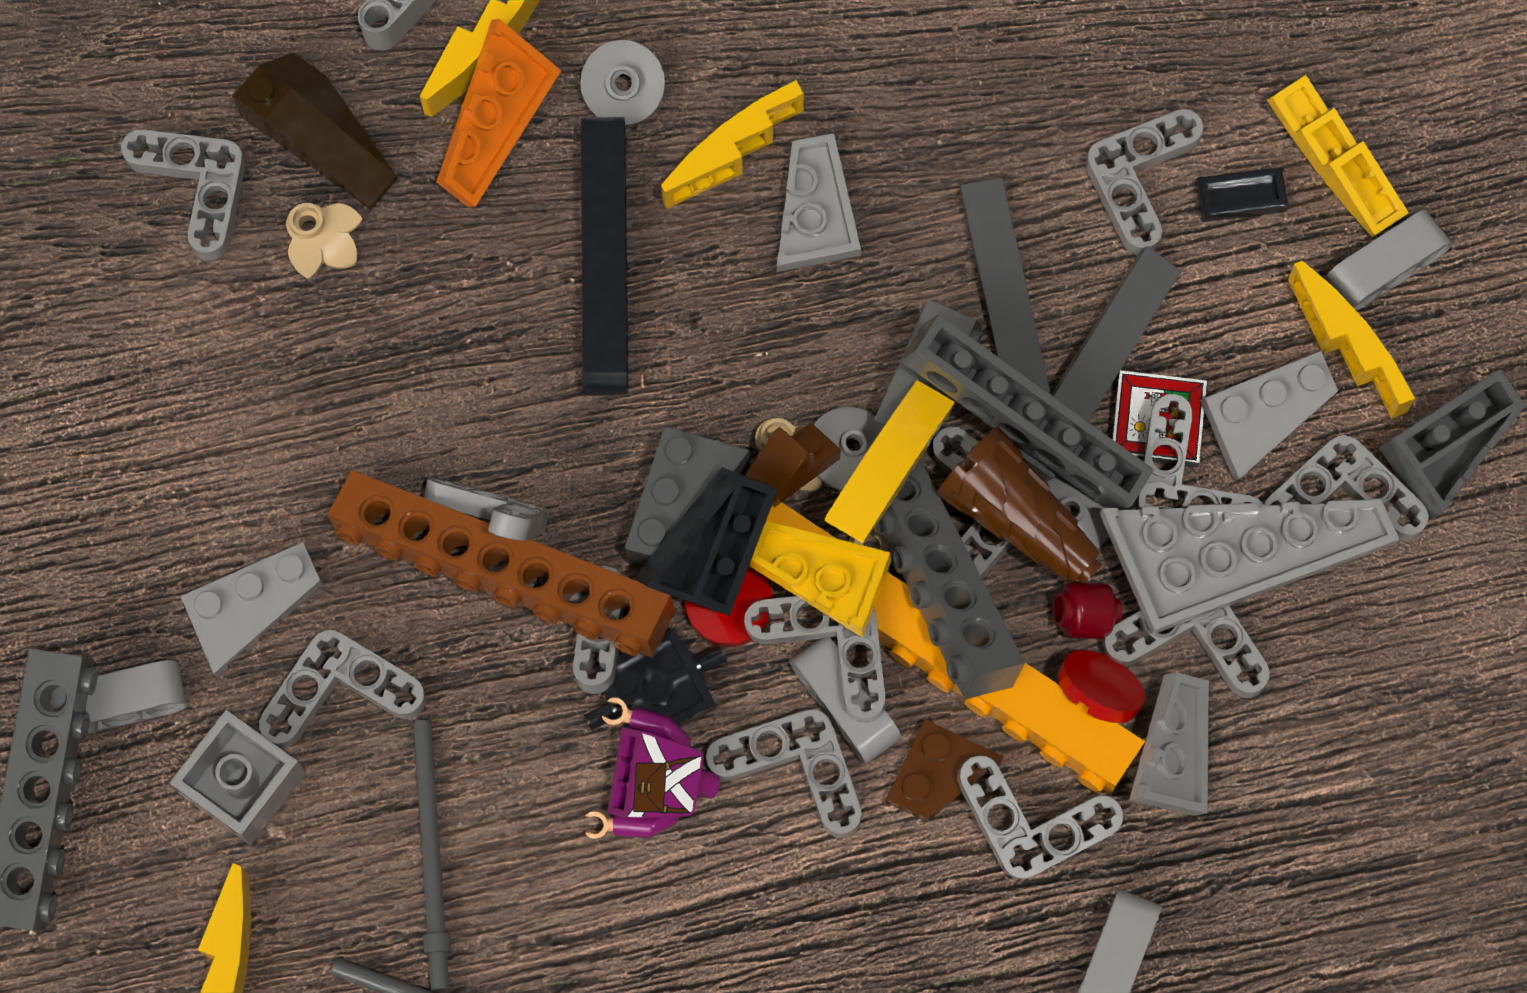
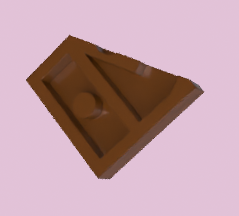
(931, 770)

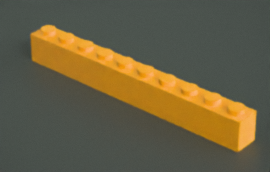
(1029, 710)

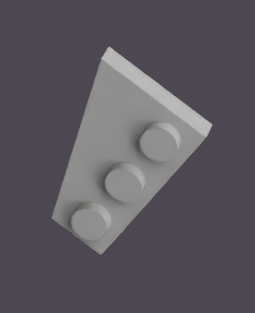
(817, 209)
(1266, 409)
(246, 603)
(1176, 748)

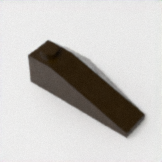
(311, 121)

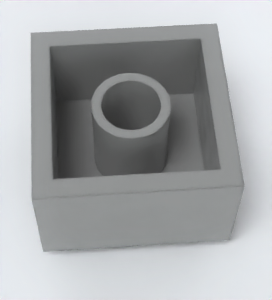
(238, 777)

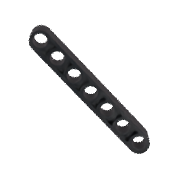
(604, 256)

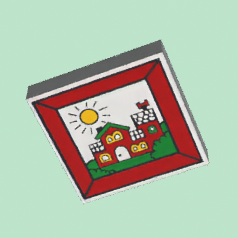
(1133, 409)

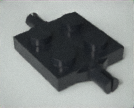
(665, 684)

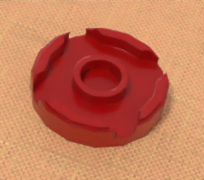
(731, 630)
(1102, 685)

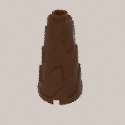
(1017, 505)

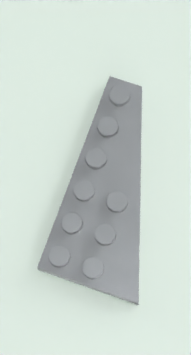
(1222, 554)

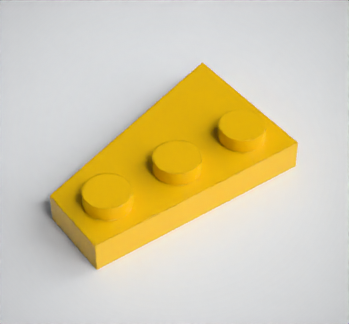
(824, 572)

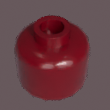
(1087, 610)

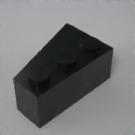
(712, 543)

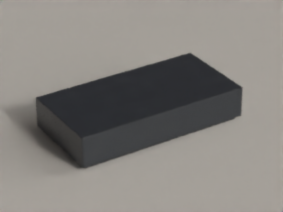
(1242, 194)

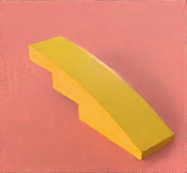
(459, 59)
(721, 153)
(1337, 157)
(1341, 327)
(889, 461)
(229, 935)

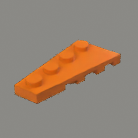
(499, 104)

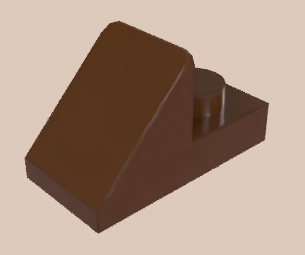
(793, 460)

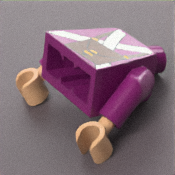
(653, 776)

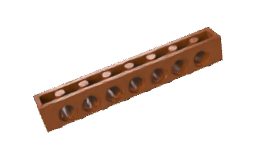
(367, 498)

